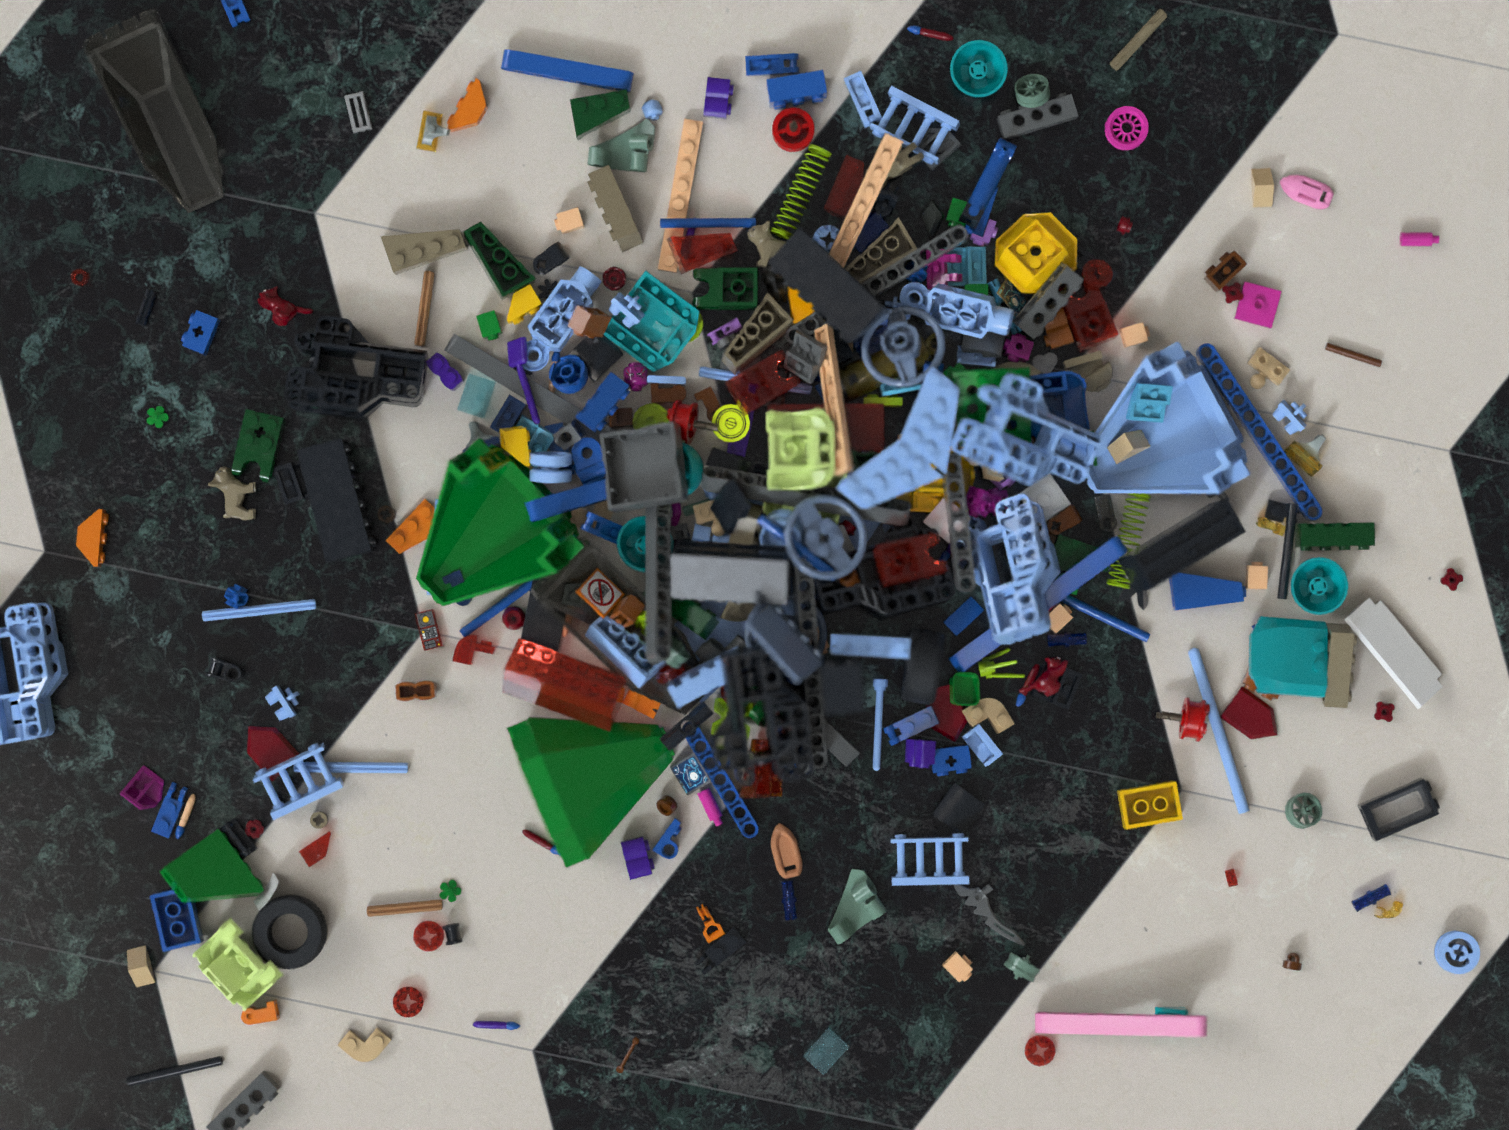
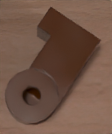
(667, 395)
(709, 401)

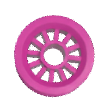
(1143, 124)

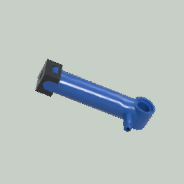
(987, 183)

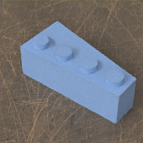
(623, 650)
(697, 681)

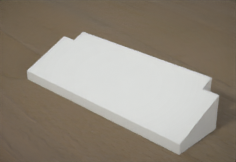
(1395, 650)

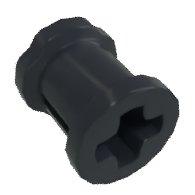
(452, 933)

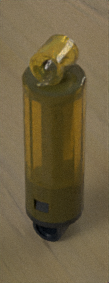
(858, 381)

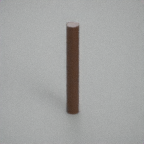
(1354, 355)

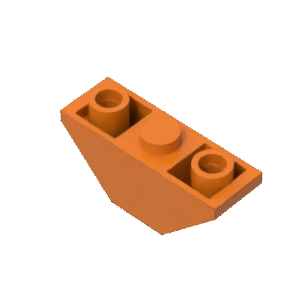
(470, 109)
(92, 537)

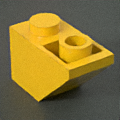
(523, 303)
(515, 442)

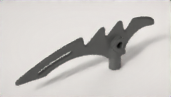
(978, 898)

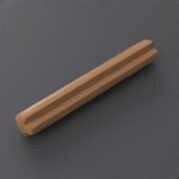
(424, 308)
(402, 908)

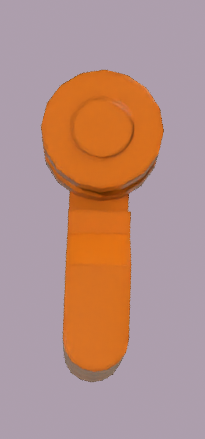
(715, 935)

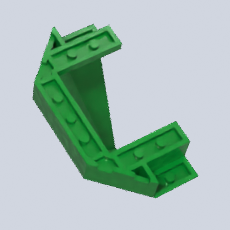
(487, 528)
(586, 776)

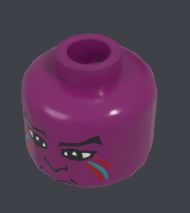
(636, 376)

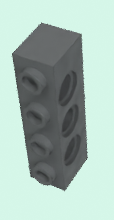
(1010, 129)
(1048, 290)
(262, 1083)

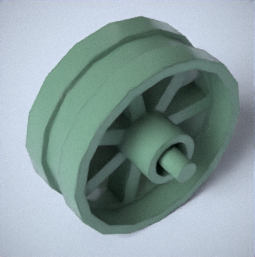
(1031, 88)
(678, 653)
(1303, 810)
(1022, 967)

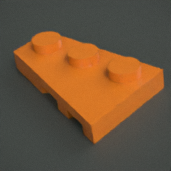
(413, 529)

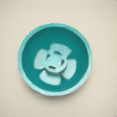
(986, 61)
(693, 467)
(630, 539)
(1331, 588)

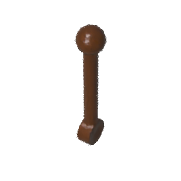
(620, 1068)

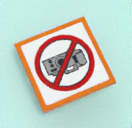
(600, 593)

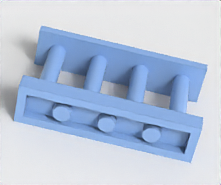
(930, 114)
(296, 799)
(940, 876)

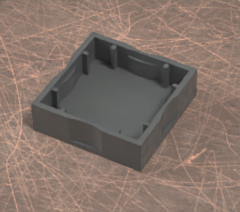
(644, 467)

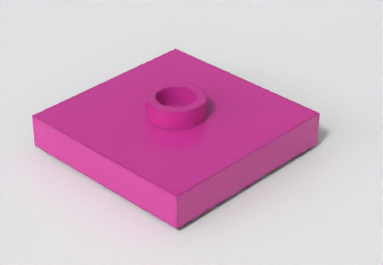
(1257, 305)

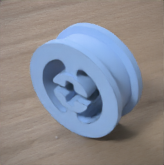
(1472, 957)

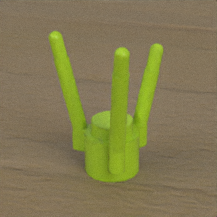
(988, 667)

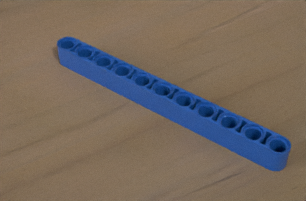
(1267, 437)
(1056, 592)

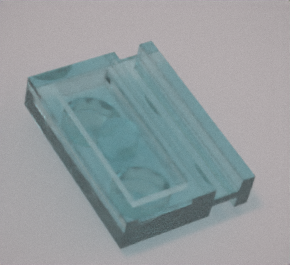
(476, 396)
(826, 1051)

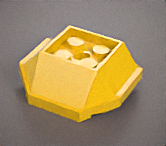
(1029, 232)

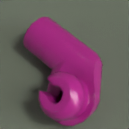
(676, 513)

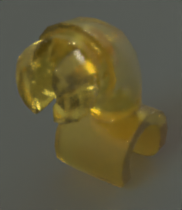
(1265, 523)
(1395, 910)

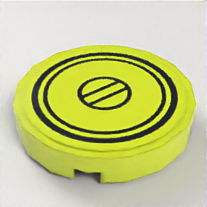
(731, 422)

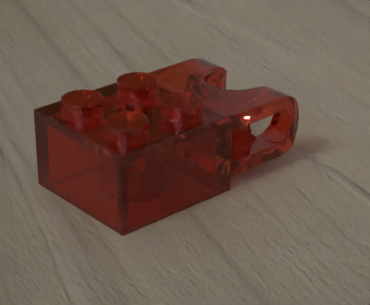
(1089, 310)
(765, 379)
(914, 559)

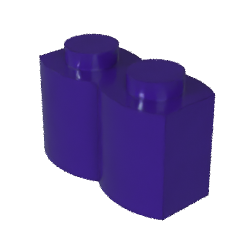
(717, 98)
(441, 367)
(920, 753)
(636, 857)

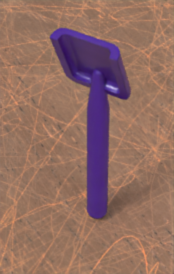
(516, 357)

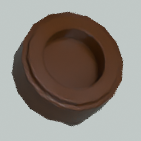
(850, 579)
(666, 805)
(1289, 964)

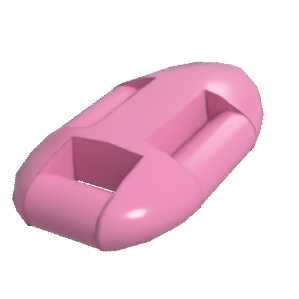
(1307, 191)

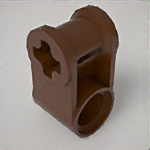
(1066, 519)

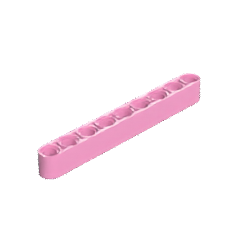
(1121, 1024)

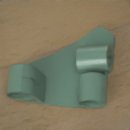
(625, 151)
(857, 906)

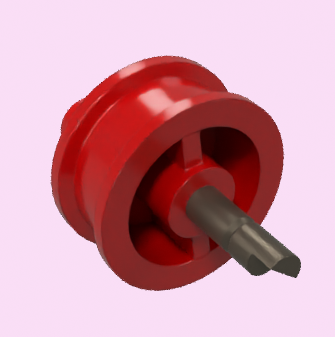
(793, 129)
(687, 417)
(1190, 720)

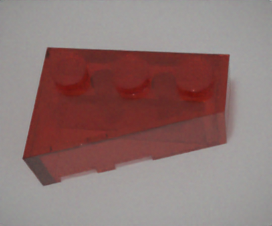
(845, 187)
(698, 250)
(766, 781)

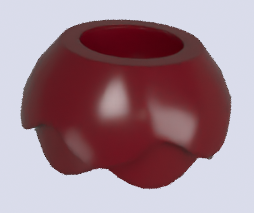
(608, 278)
(509, 622)

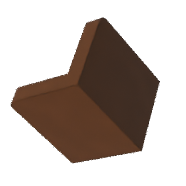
(622, 418)

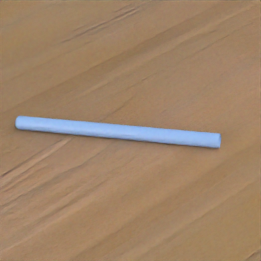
(1218, 731)

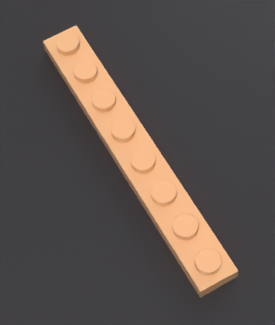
(681, 188)
(865, 198)
(834, 400)

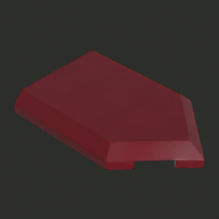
(949, 715)
(1250, 715)
(269, 747)

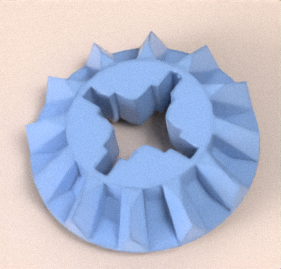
(822, 232)

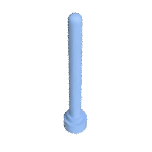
(880, 686)

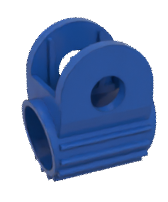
(589, 469)

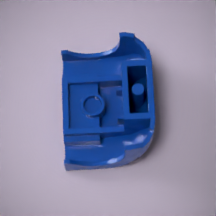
(1063, 396)

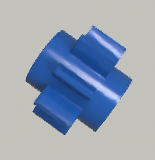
(919, 276)
(236, 596)

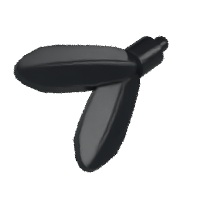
(1141, 596)

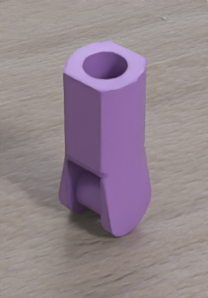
(729, 328)

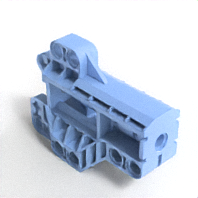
(1052, 449)
(1025, 596)
(34, 687)

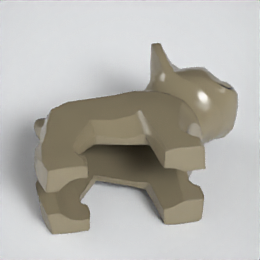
(902, 162)
(765, 242)
(234, 493)

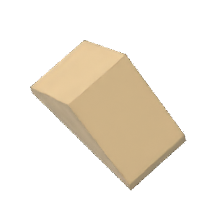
(1262, 187)
(1128, 445)
(140, 966)

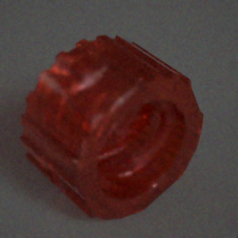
(85, 280)
(1231, 878)

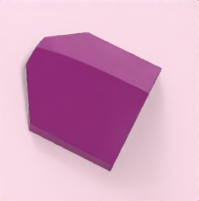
(144, 789)

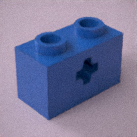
(199, 342)
(960, 753)

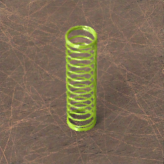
(781, 232)
(1142, 497)

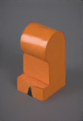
(641, 703)
(260, 1015)

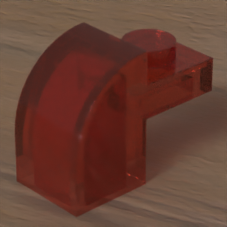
(467, 647)

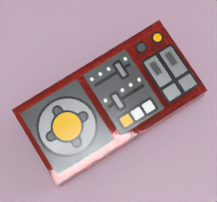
(428, 629)

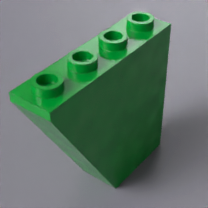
(211, 872)

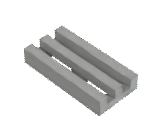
(362, 128)

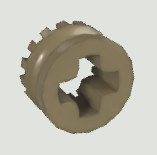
(323, 815)

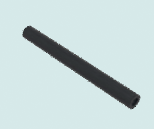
(1287, 551)
(174, 1071)

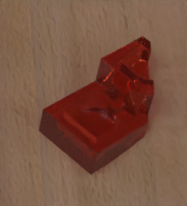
(316, 850)

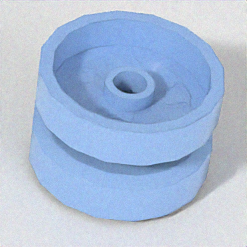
(550, 467)
(780, 518)

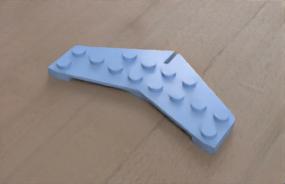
(908, 461)

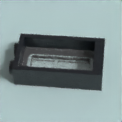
(1399, 809)

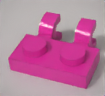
(938, 270)

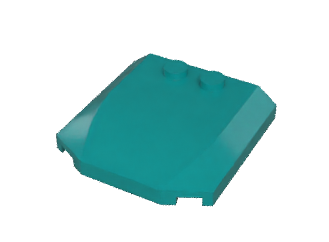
(662, 331)
(1289, 657)

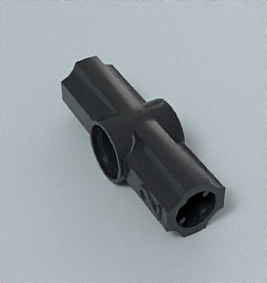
(677, 735)

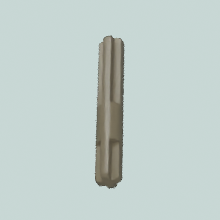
(1141, 36)

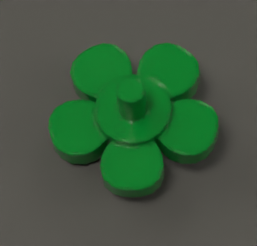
(157, 416)
(449, 891)

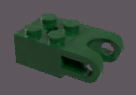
(722, 286)
(261, 450)

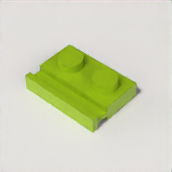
(888, 401)

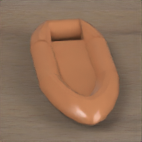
(785, 851)

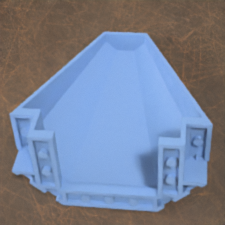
(1193, 447)

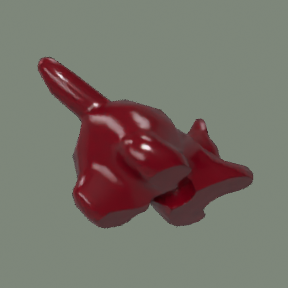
(282, 310)
(1048, 681)

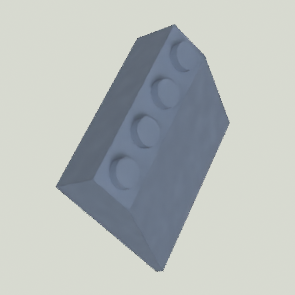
(785, 642)

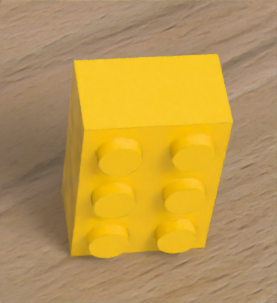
(1149, 804)

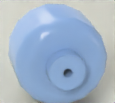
(652, 109)

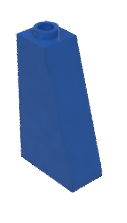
(1200, 591)

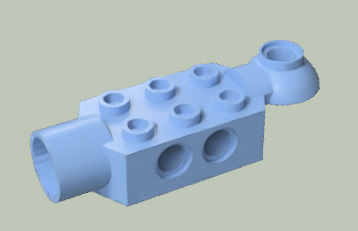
(959, 309)
(551, 321)

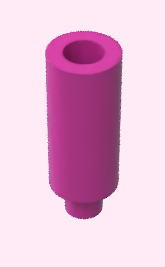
(1418, 239)
(710, 806)

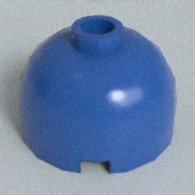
(569, 374)

